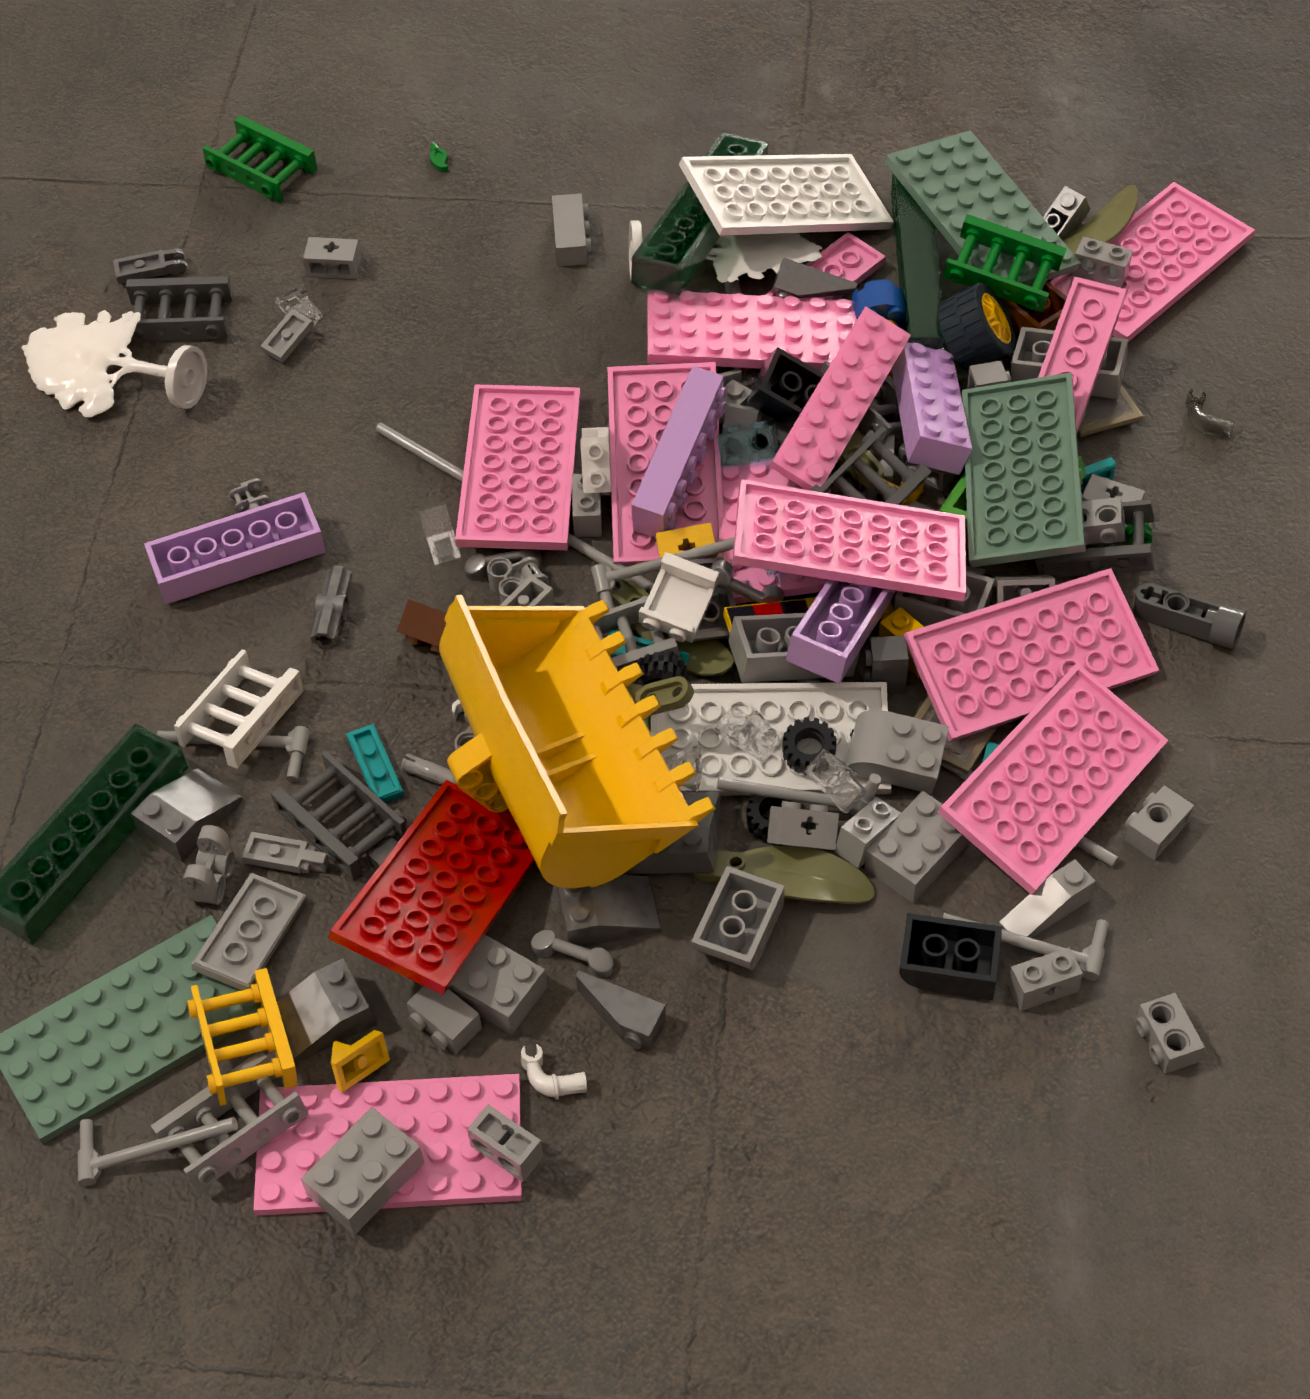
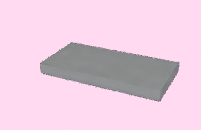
(249, 932)

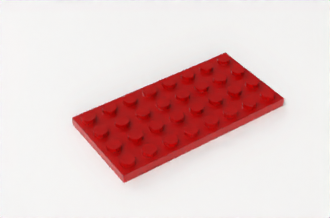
(437, 890)

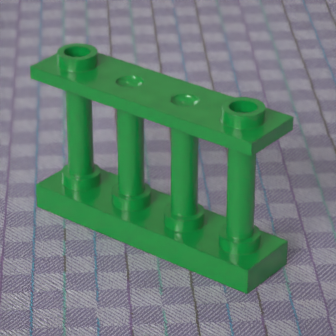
(262, 140)
(1010, 242)

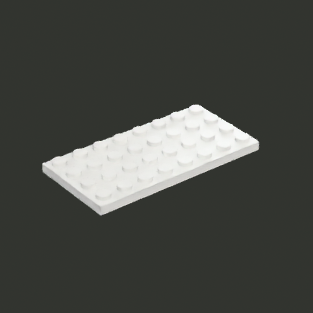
(785, 194)
(780, 707)

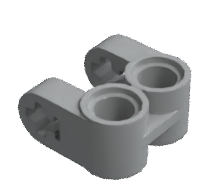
(214, 864)

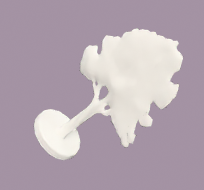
(745, 252)
(76, 356)

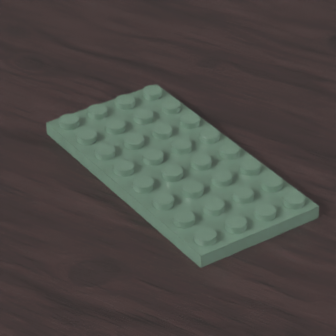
(963, 178)
(1023, 471)
(113, 1035)

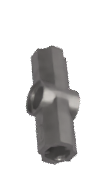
(331, 607)

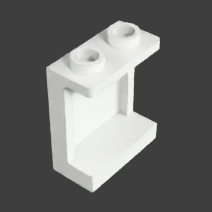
(596, 460)
(679, 598)

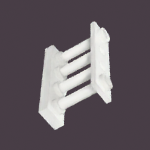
(251, 727)

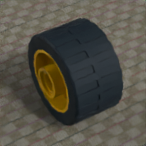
(976, 326)

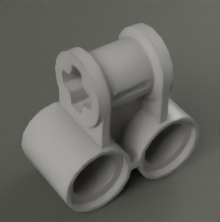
(507, 577)

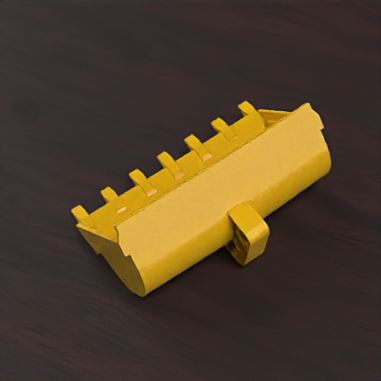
(563, 740)

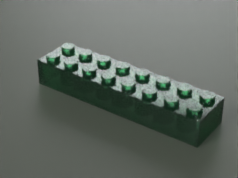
(84, 832)

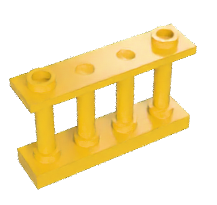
(274, 1041)

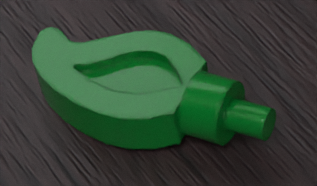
(438, 158)

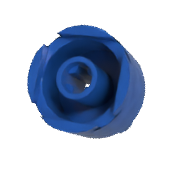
(881, 298)

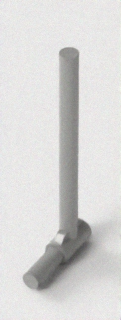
(605, 578)
(295, 745)
(797, 795)
(1089, 960)
(91, 1163)

